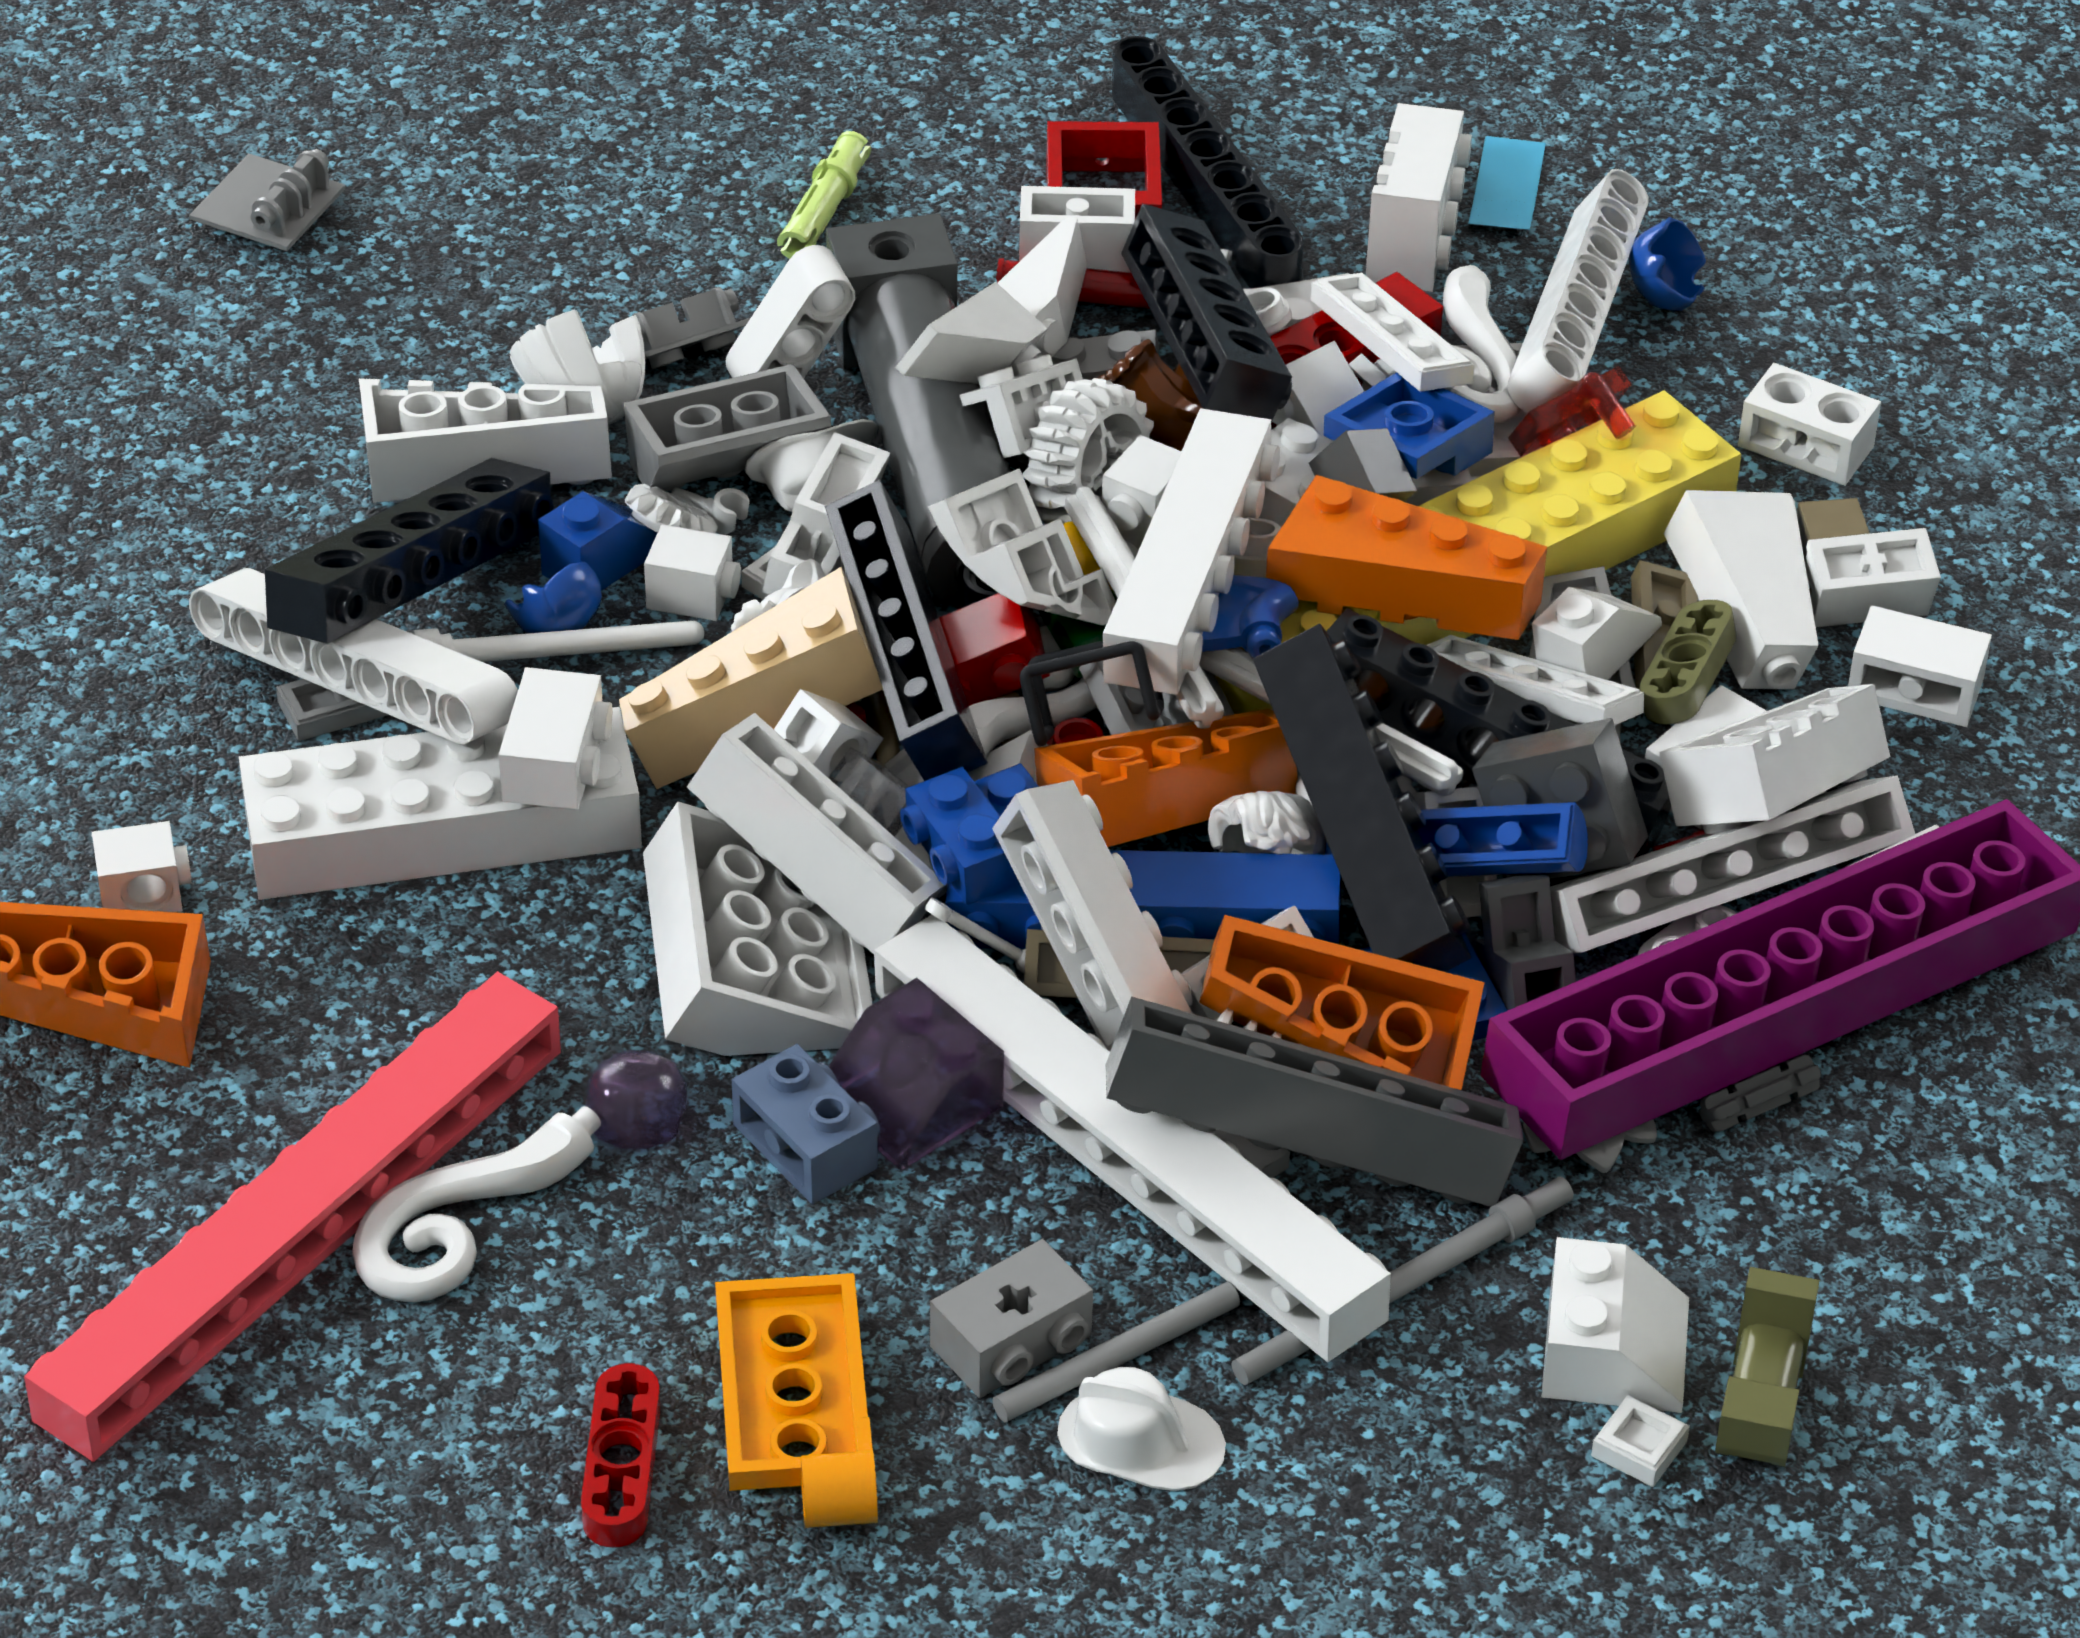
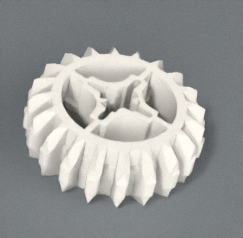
(1080, 441)

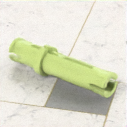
(831, 182)

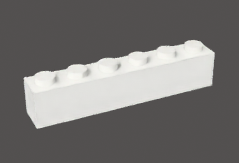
(1191, 548)
(1729, 864)

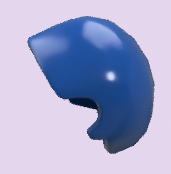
(1665, 265)
(562, 604)

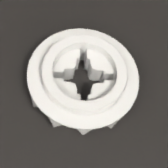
(657, 507)

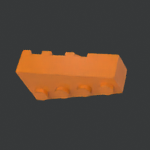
(1171, 773)

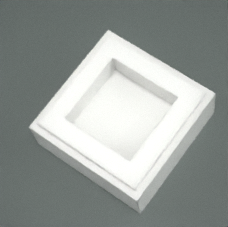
(1640, 1441)

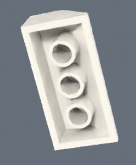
(1087, 905)

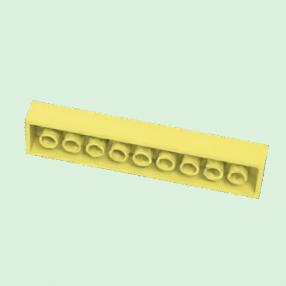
(1579, 496)

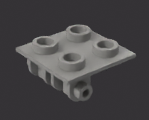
(271, 199)

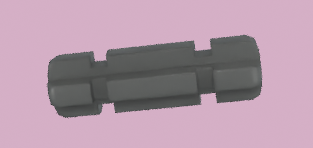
(1760, 1093)

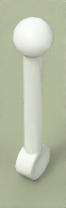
(946, 914)

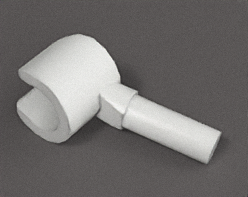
(725, 508)

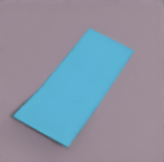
(1507, 183)

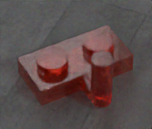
(1591, 400)

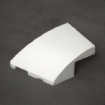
(1010, 550)

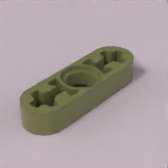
(1688, 661)

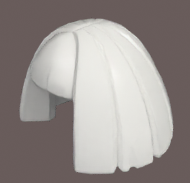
(564, 356)

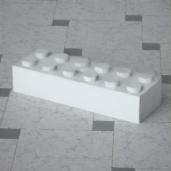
(418, 812)

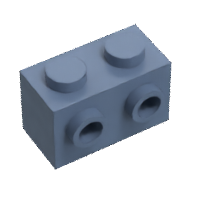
(805, 1123)

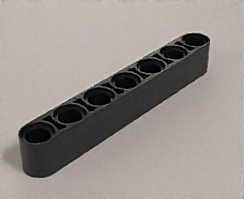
(1207, 165)

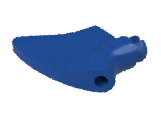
(1251, 615)

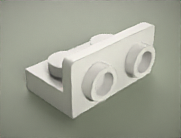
(1017, 399)

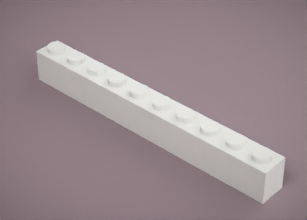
(1174, 1174)

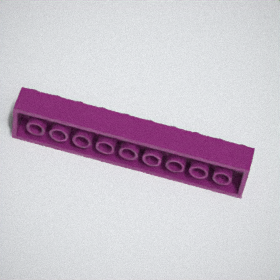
(1781, 978)

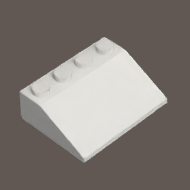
(742, 948)

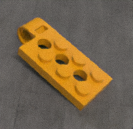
(840, 1473)

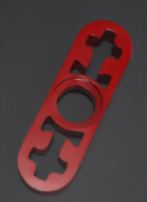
(631, 1478)

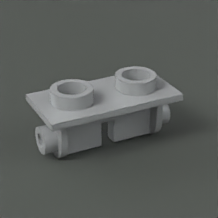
(708, 323)

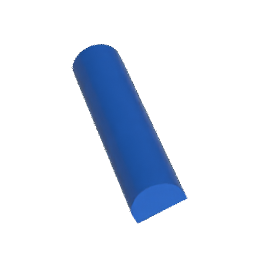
(1507, 839)

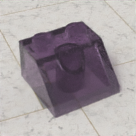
(919, 1071)

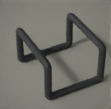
(1034, 688)

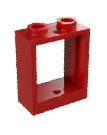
(1124, 144)

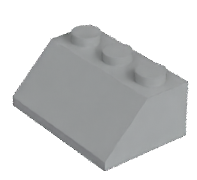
(717, 425)

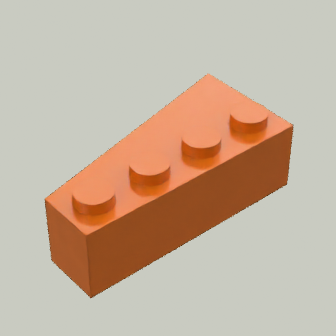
(1406, 562)
(106, 975)
(1344, 1000)

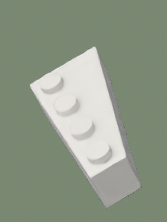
(1415, 192)
(1775, 759)

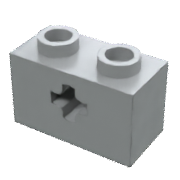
(1011, 1318)

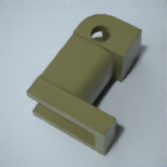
(1768, 1363)

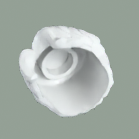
(1266, 824)

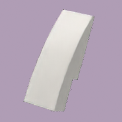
(841, 470)

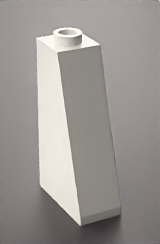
(1752, 557)

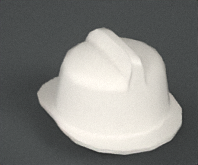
(790, 460)
(1139, 1432)

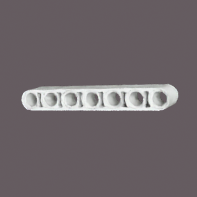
(1578, 291)
(370, 664)

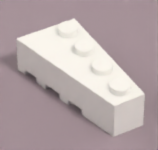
(432, 435)

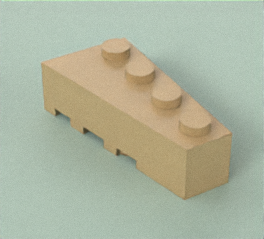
(759, 668)

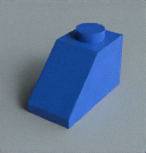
(593, 533)

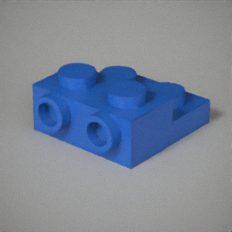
(1426, 426)
(955, 826)

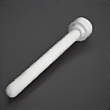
(570, 641)

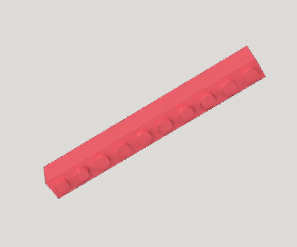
(290, 1217)

